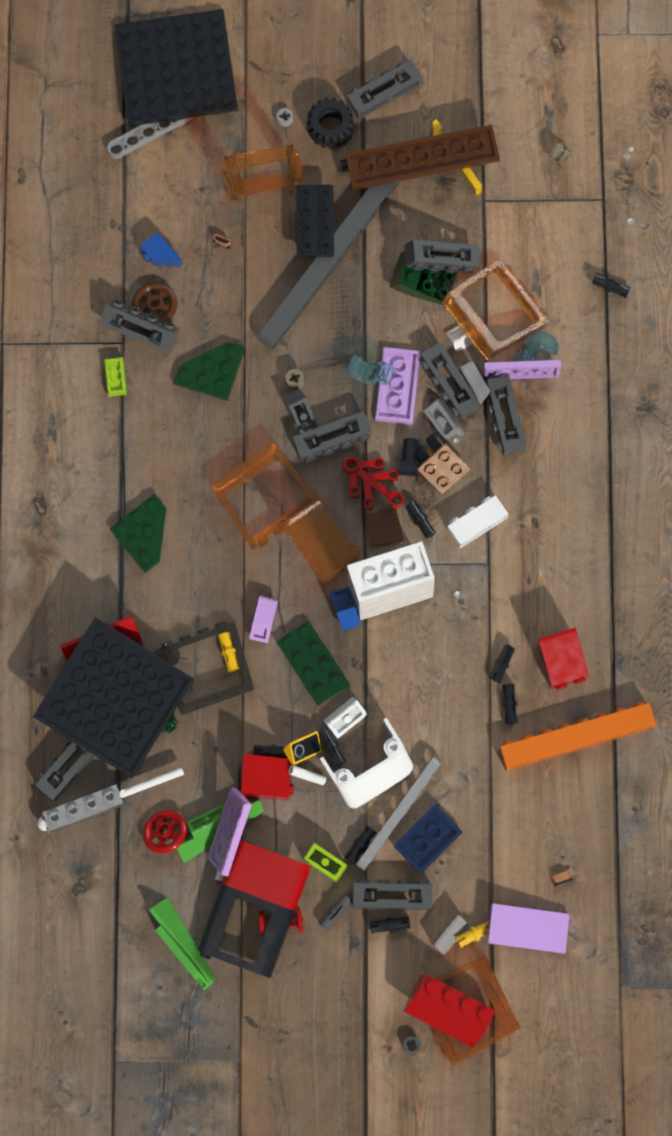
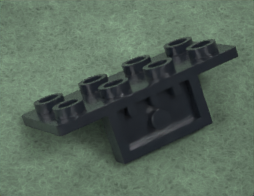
(314, 221)

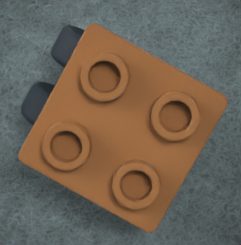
(440, 464)

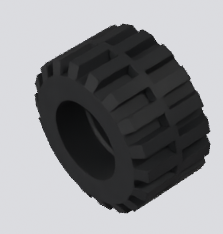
(326, 109)

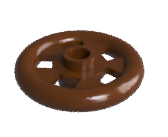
(165, 291)

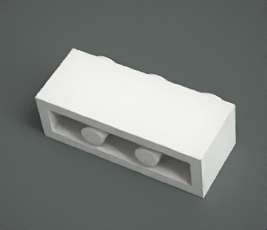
(477, 521)

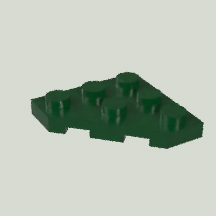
(212, 371)
(143, 532)

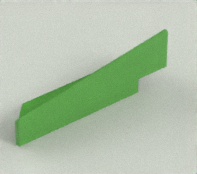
(204, 827)
(181, 943)

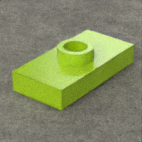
(115, 376)

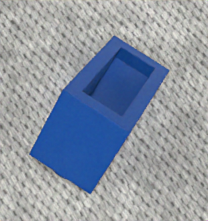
(159, 252)
(345, 608)

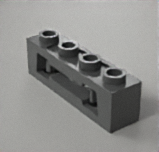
(360, 98)
(466, 260)
(116, 312)
(466, 406)
(355, 422)
(512, 445)
(57, 765)
(402, 886)

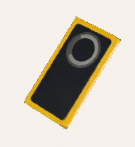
(303, 748)

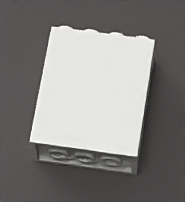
(391, 580)

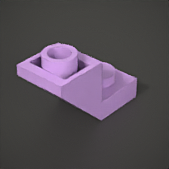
(263, 619)

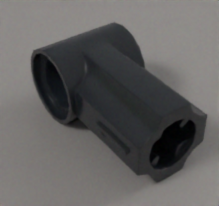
(409, 462)

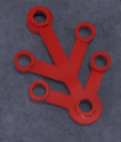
(371, 479)

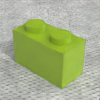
(325, 863)

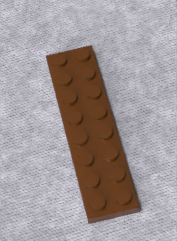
(422, 157)

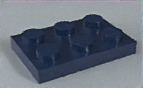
(427, 839)

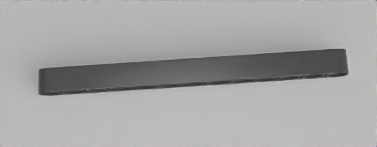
(324, 266)

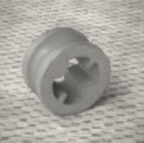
(288, 112)

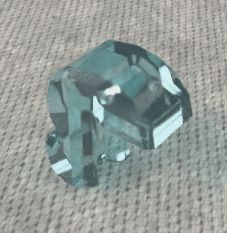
(534, 342)
(369, 372)

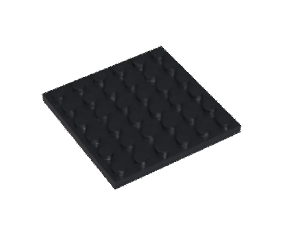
(176, 67)
(113, 697)

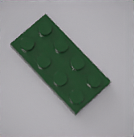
(313, 663)

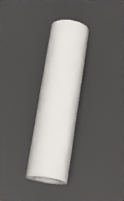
(307, 775)

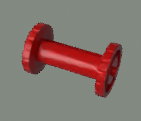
(295, 923)

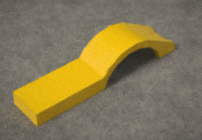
(466, 173)

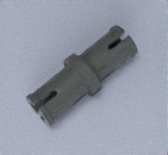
(335, 912)

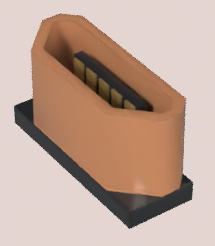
(222, 241)
(561, 878)

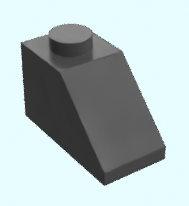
(300, 411)

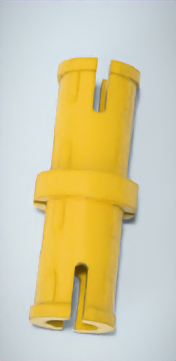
(228, 652)
(473, 934)

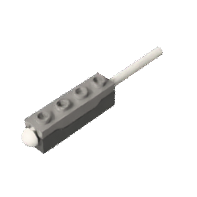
(96, 804)

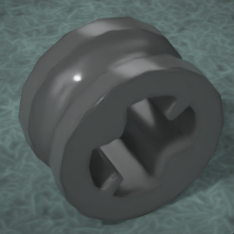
(417, 1043)

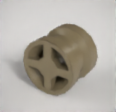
(560, 153)
(295, 383)

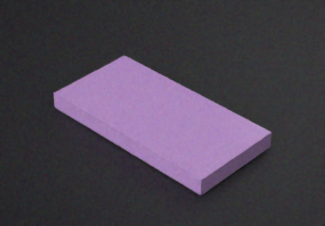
(523, 369)
(398, 397)
(229, 831)
(528, 928)

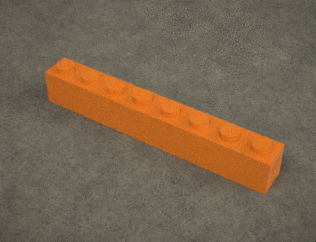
(577, 736)

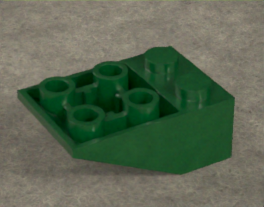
(422, 283)

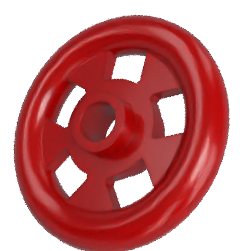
(158, 818)

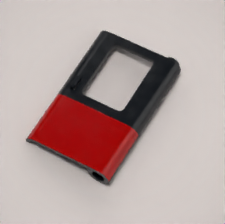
(267, 882)

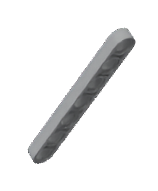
(141, 138)
(399, 813)

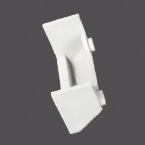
(377, 779)

